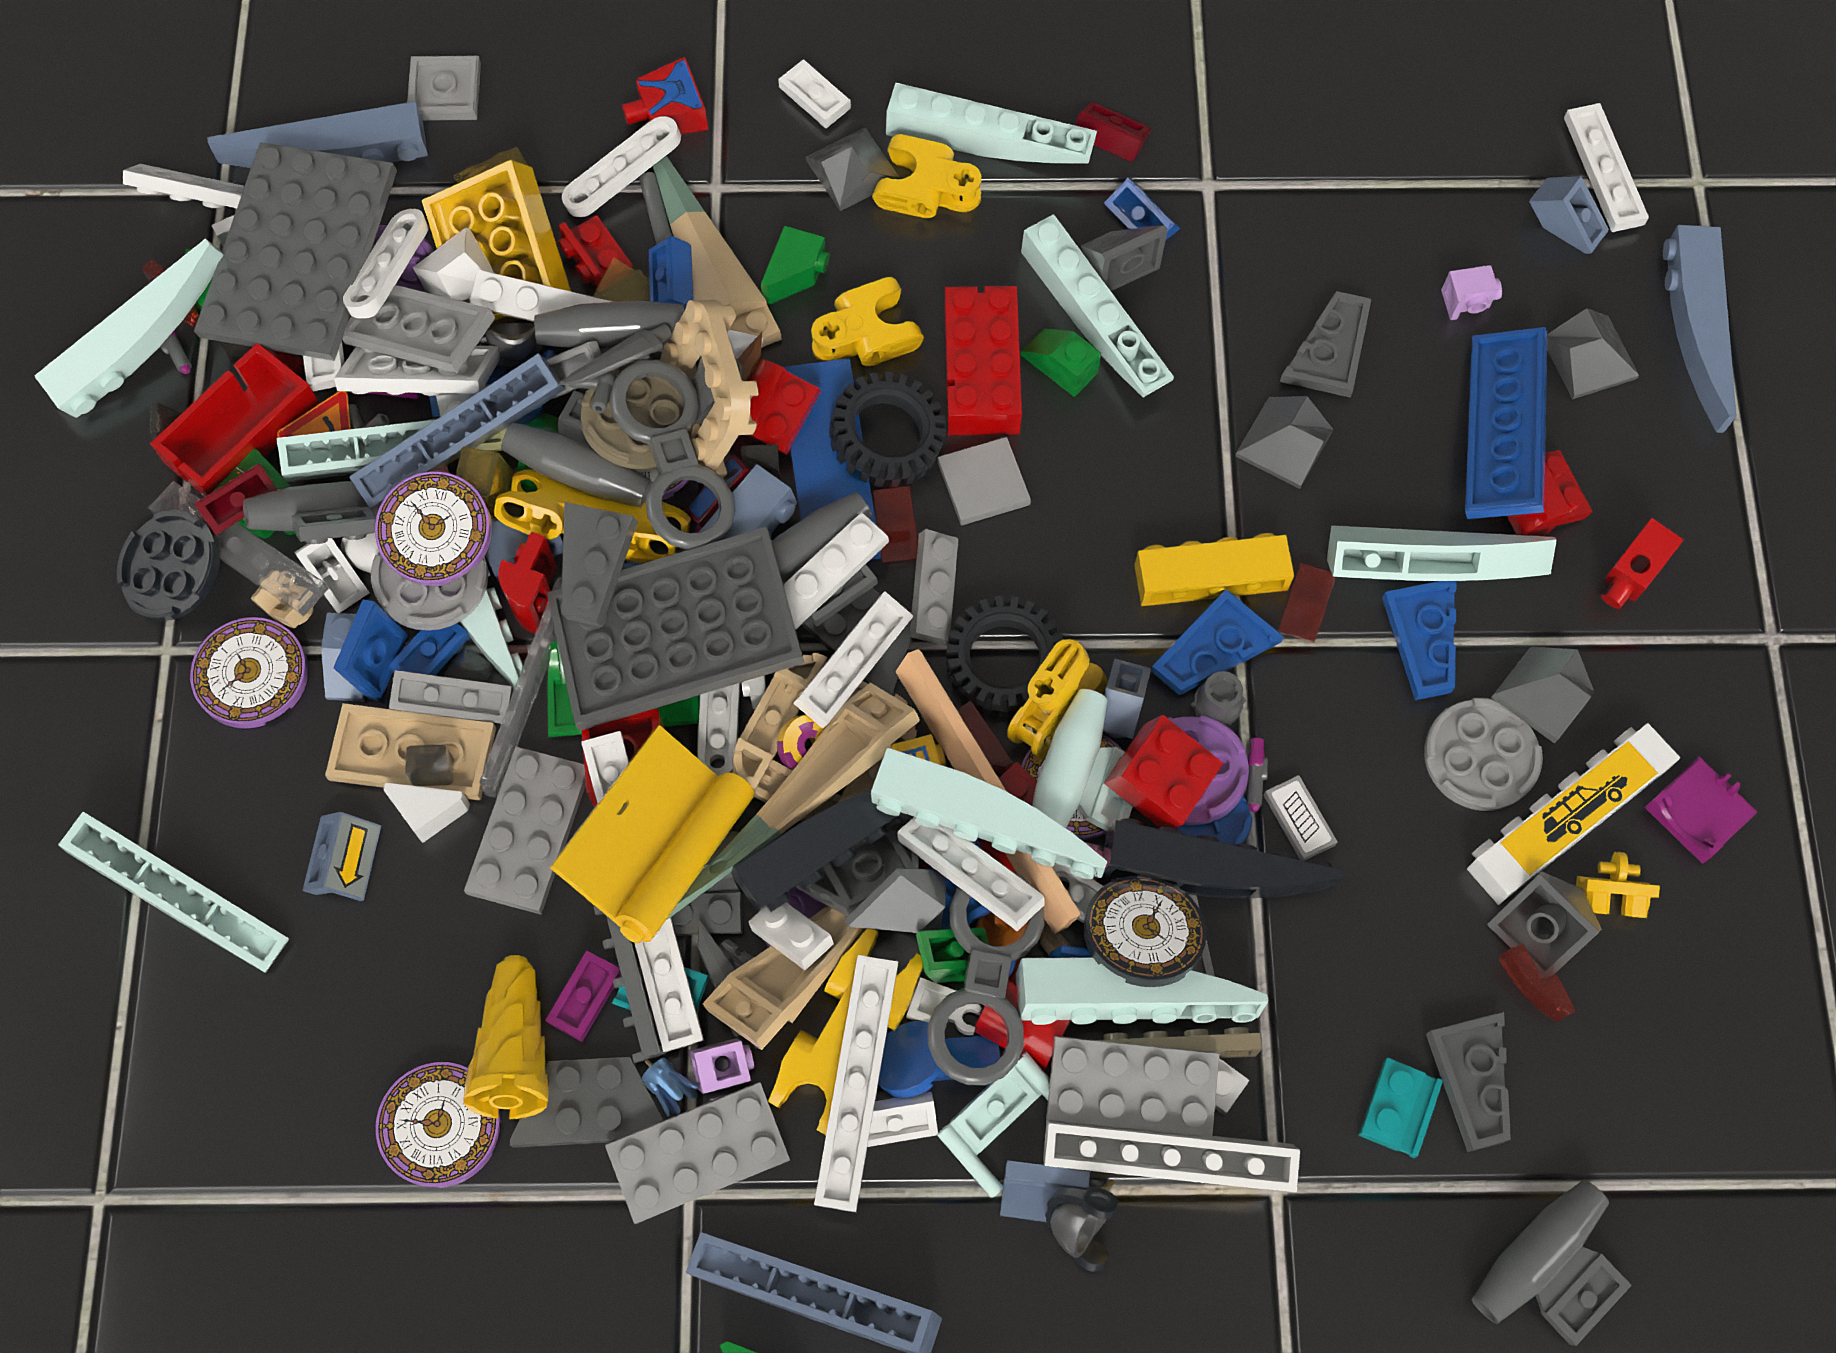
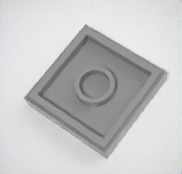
(445, 86)
(984, 481)

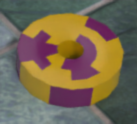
(793, 737)

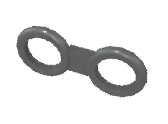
(672, 453)
(984, 985)

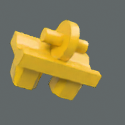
(1635, 894)

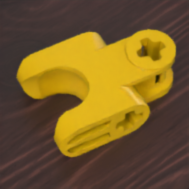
(934, 179)
(859, 330)
(1051, 694)

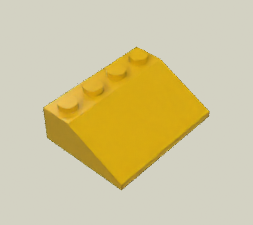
(507, 222)

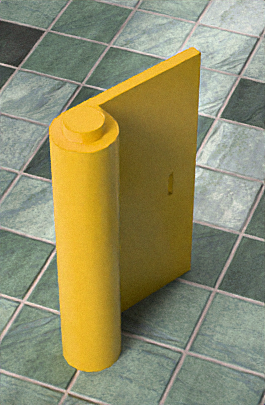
(653, 851)

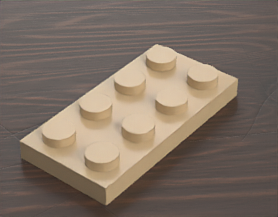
(374, 741)

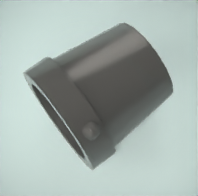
(1220, 698)

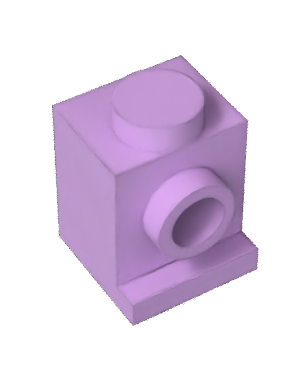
(1470, 290)
(737, 1071)

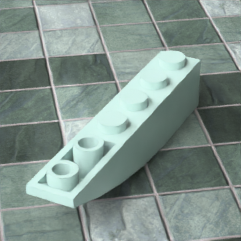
(985, 128)
(1092, 305)
(1436, 554)
(493, 636)
(979, 810)
(1090, 992)

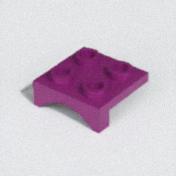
(1701, 809)

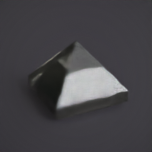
(469, 666)

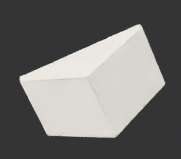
(333, 568)
(427, 808)

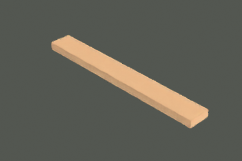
(968, 758)

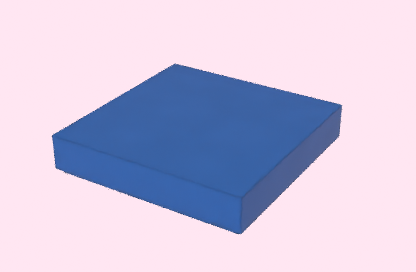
(369, 649)

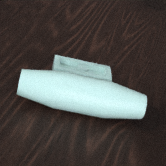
(1078, 767)

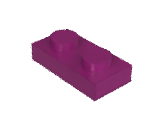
(583, 996)

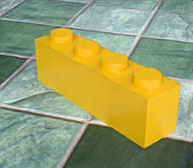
(1208, 569)

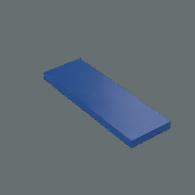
(1507, 424)
(816, 470)

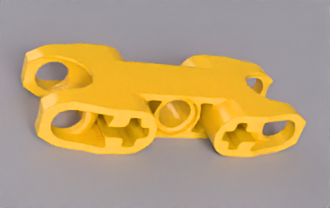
(545, 513)
(816, 1059)

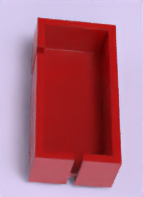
(982, 361)
(231, 422)

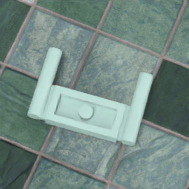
(990, 1115)

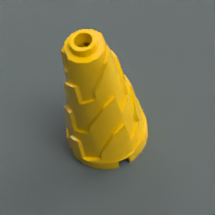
(509, 1047)

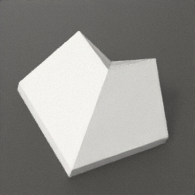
(453, 267)

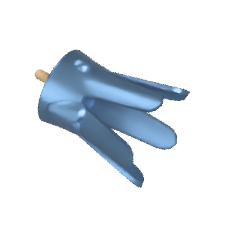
(668, 1085)

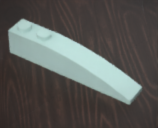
(129, 334)
(349, 450)
(173, 892)

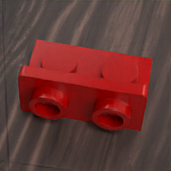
(591, 248)

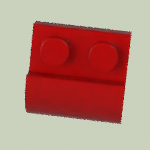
(780, 406)
(1562, 500)
(528, 580)
(1037, 1038)

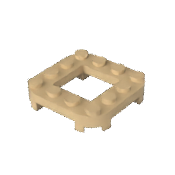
(704, 333)
(758, 742)

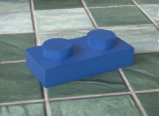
(430, 650)

